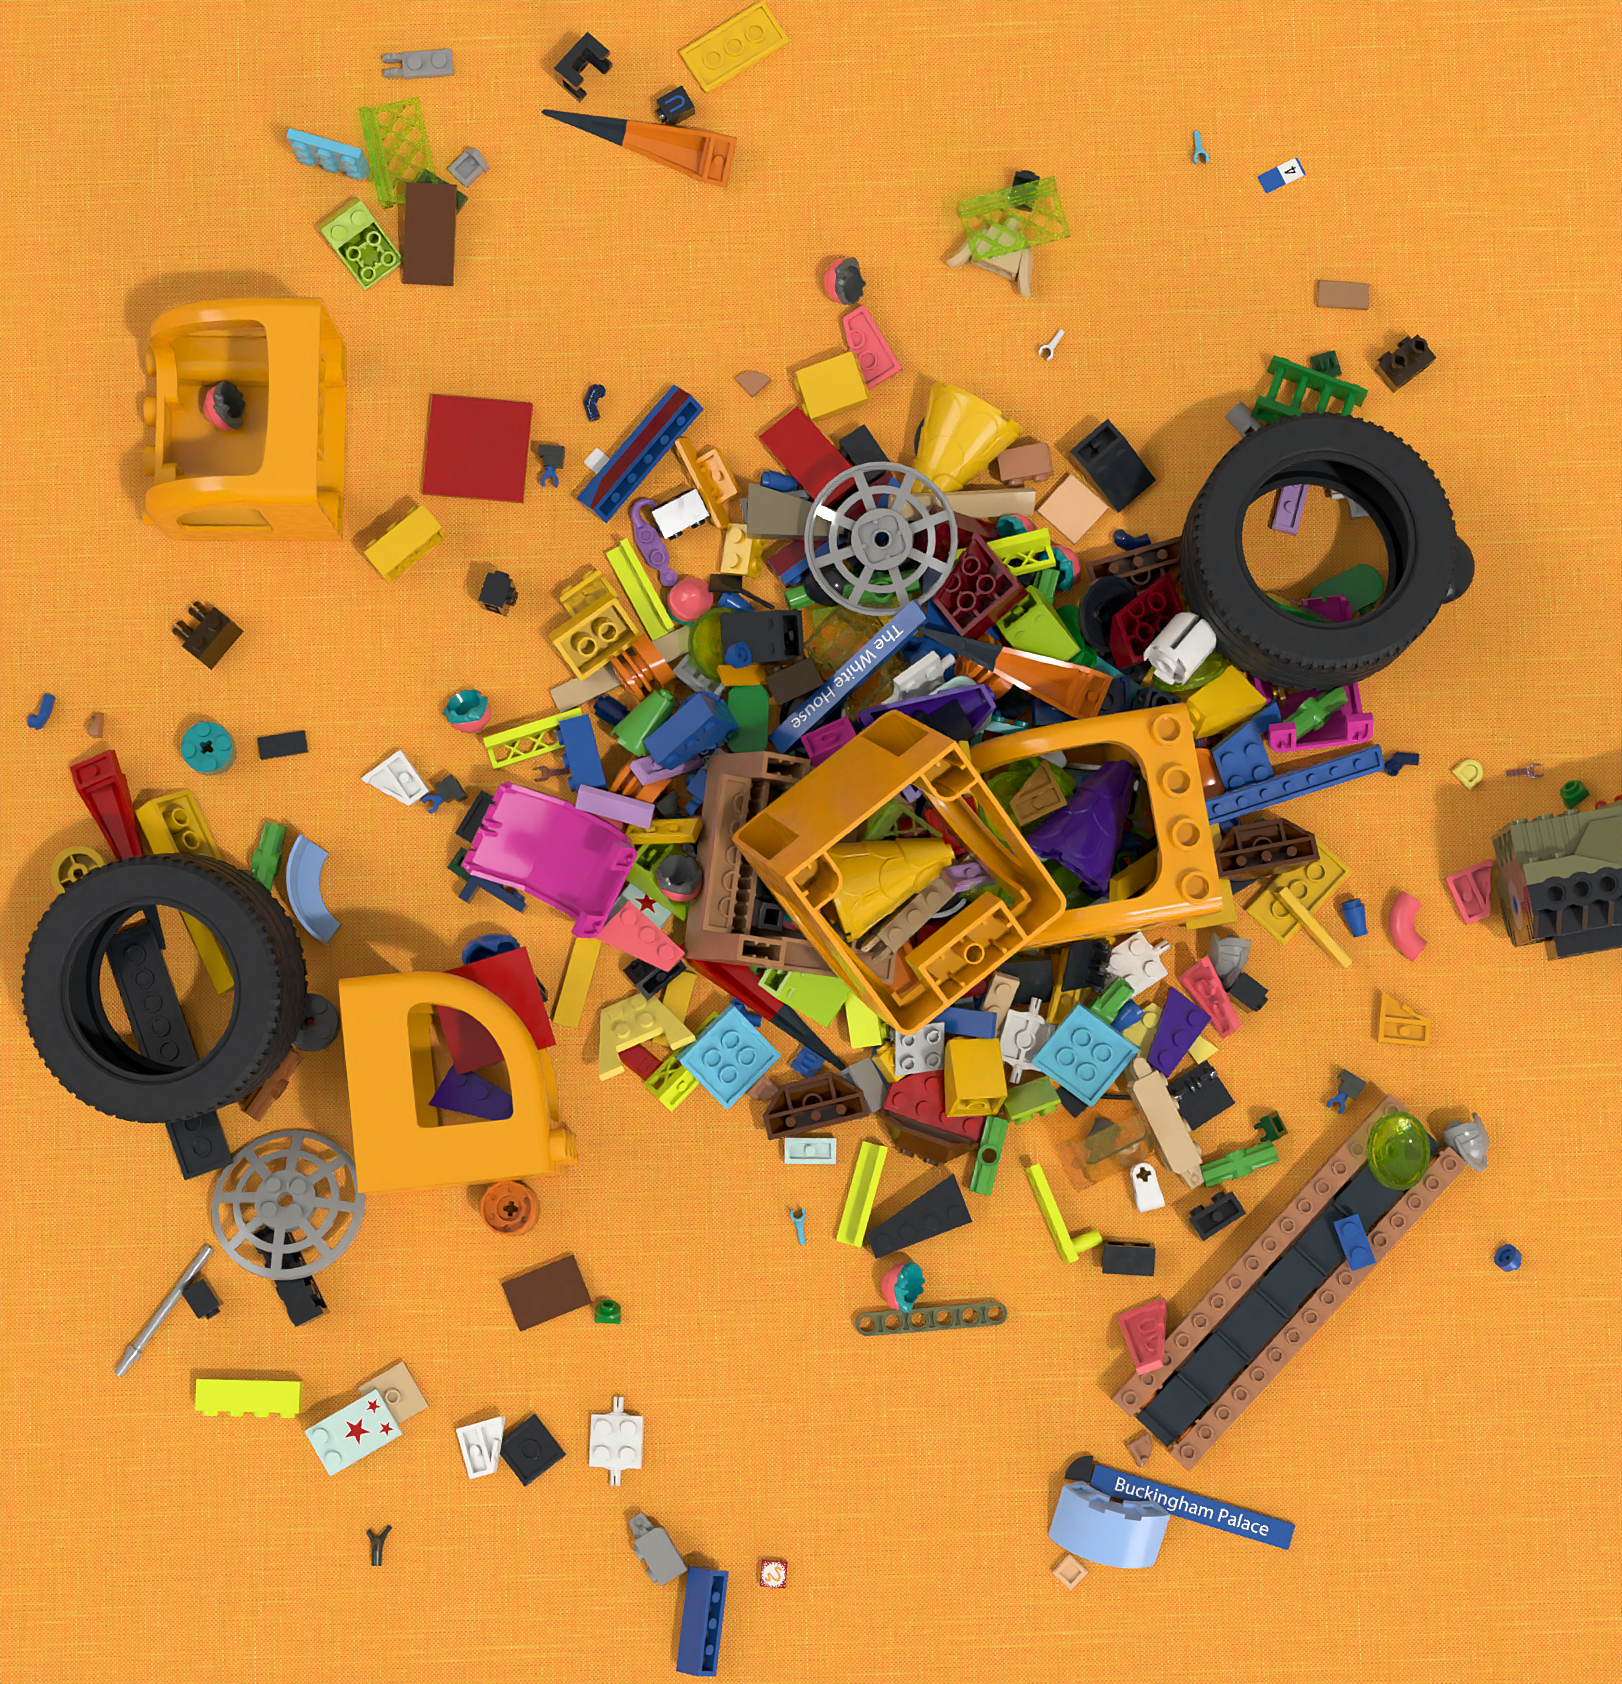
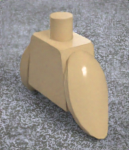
(1003, 265)

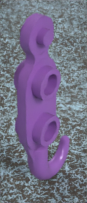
(651, 544)

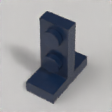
(514, 899)

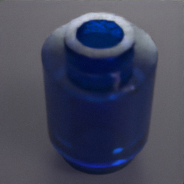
(610, 710)

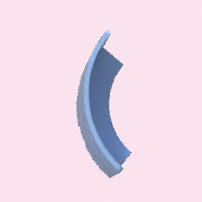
(304, 892)
(1106, 1530)

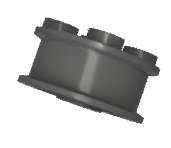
(325, 1025)

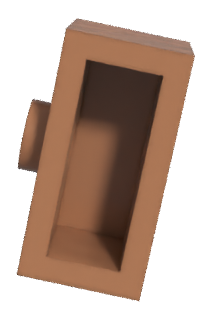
(1026, 464)

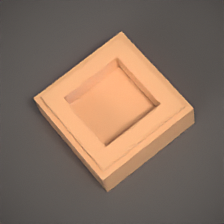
(1070, 1572)

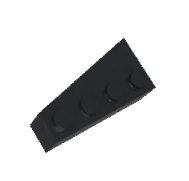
(924, 1218)
(300, 1295)

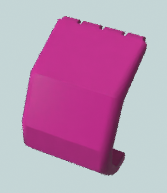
(1345, 726)
(552, 854)

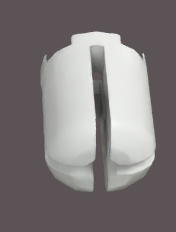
(1181, 648)

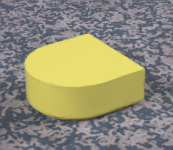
(1469, 773)

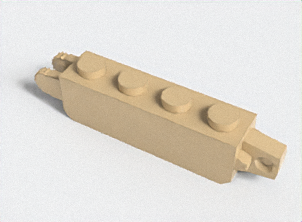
(911, 915)
(1167, 1128)

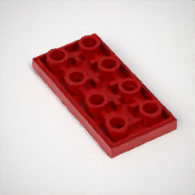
(807, 455)

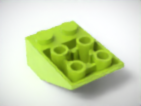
(360, 243)
(1037, 628)
(643, 876)
(810, 994)
(1029, 1099)

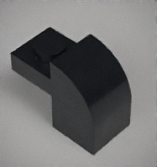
(766, 909)

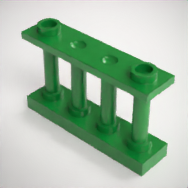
(1269, 410)

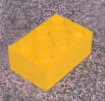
(405, 543)
(594, 636)

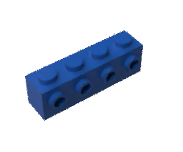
(702, 1621)

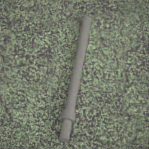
(134, 1352)

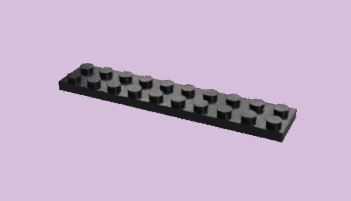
(165, 1040)

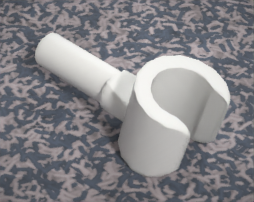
(1052, 344)

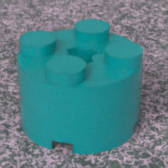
(205, 762)

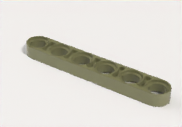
(931, 1319)

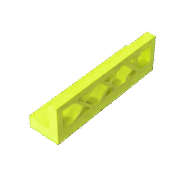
(1020, 546)
(640, 590)
(527, 732)
(678, 1081)
(861, 1194)

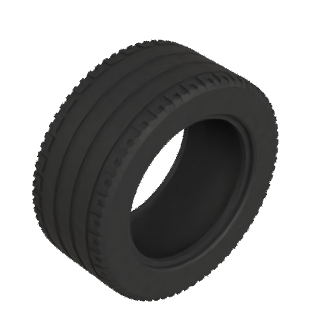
(1376, 474)
(67, 1006)

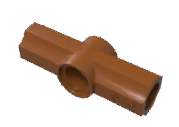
(272, 1088)

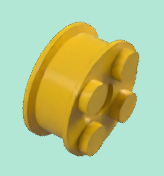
(71, 862)

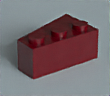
(966, 528)

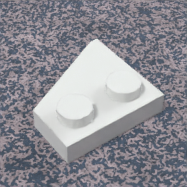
(481, 1446)

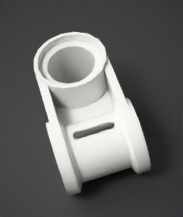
(1147, 1191)

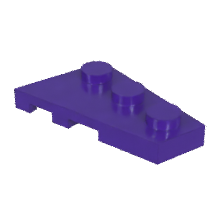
(1177, 1031)
(472, 1096)

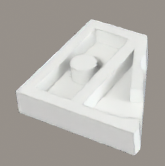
(398, 779)

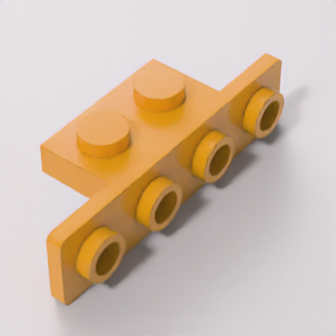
(712, 479)

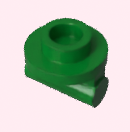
(1573, 793)
(608, 1312)

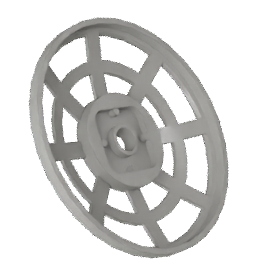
(867, 528)
(287, 1218)

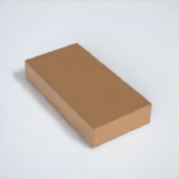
(1343, 295)

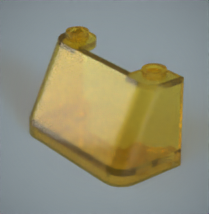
(839, 640)

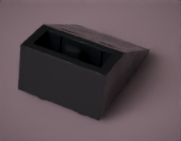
(1111, 466)
(770, 635)

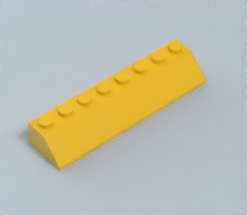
(177, 826)

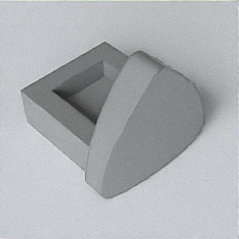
(468, 167)

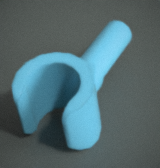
(1199, 149)
(799, 1225)

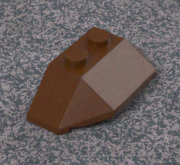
(1141, 565)
(1265, 850)
(813, 1105)
(925, 1140)

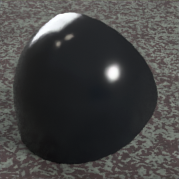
(815, 591)

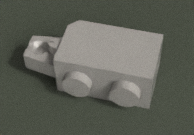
(657, 1550)

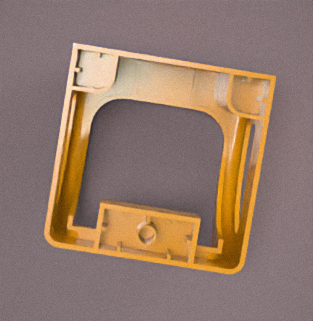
(286, 461)
(1164, 749)
(790, 856)
(393, 1082)

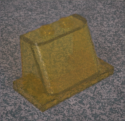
(1107, 1151)

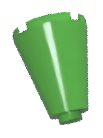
(644, 721)

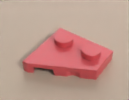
(1472, 891)

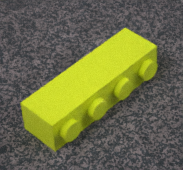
(864, 1025)
(249, 1396)

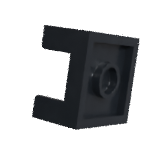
(568, 70)

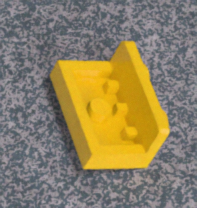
(741, 554)
(585, 593)

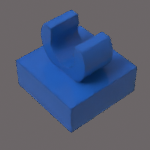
(807, 1063)

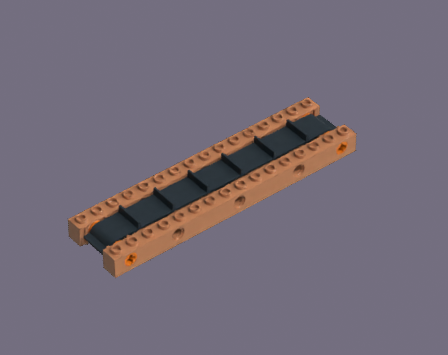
(1257, 1315)

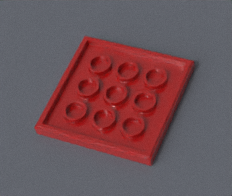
(477, 449)
(512, 980)

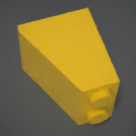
(1223, 704)
(973, 1077)

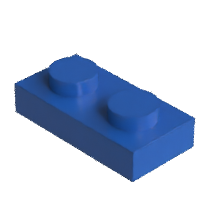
(1354, 1241)

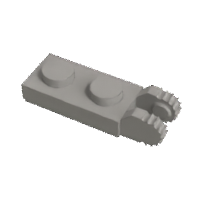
(420, 64)

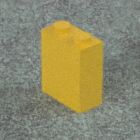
(832, 387)

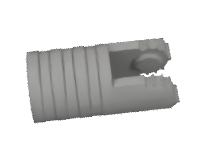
(1242, 420)

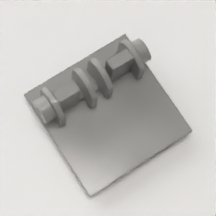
(919, 1051)

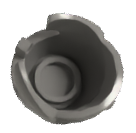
(1228, 957)
(1469, 1141)

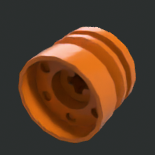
(642, 668)
(981, 675)
(631, 786)
(495, 1206)

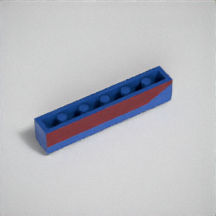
(640, 453)
(791, 562)

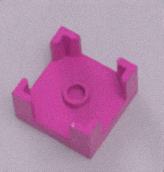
(827, 740)

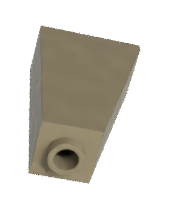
(782, 516)

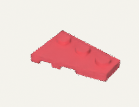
(870, 346)
(640, 937)
(1209, 994)
(1145, 1334)

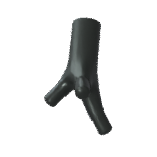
(377, 1545)

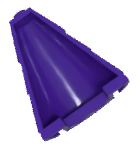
(974, 700)
(1090, 827)

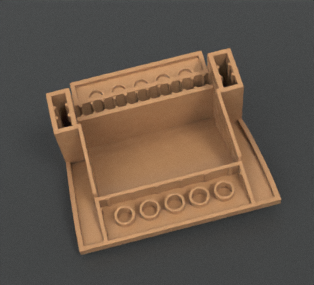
(723, 910)

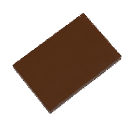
(546, 1293)

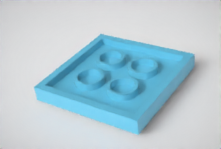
(328, 154)
(1085, 1054)
(728, 1056)

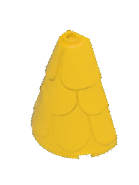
(959, 438)
(882, 877)

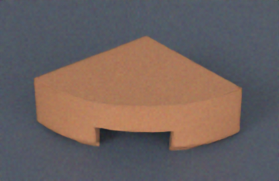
(752, 382)
(96, 727)
(763, 1089)
(1141, 1448)

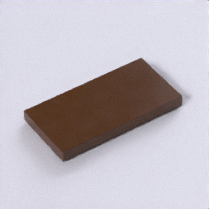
(430, 234)

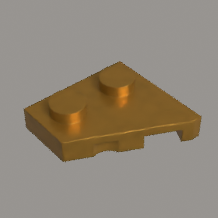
(1038, 796)

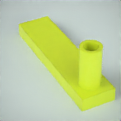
(1066, 1246)

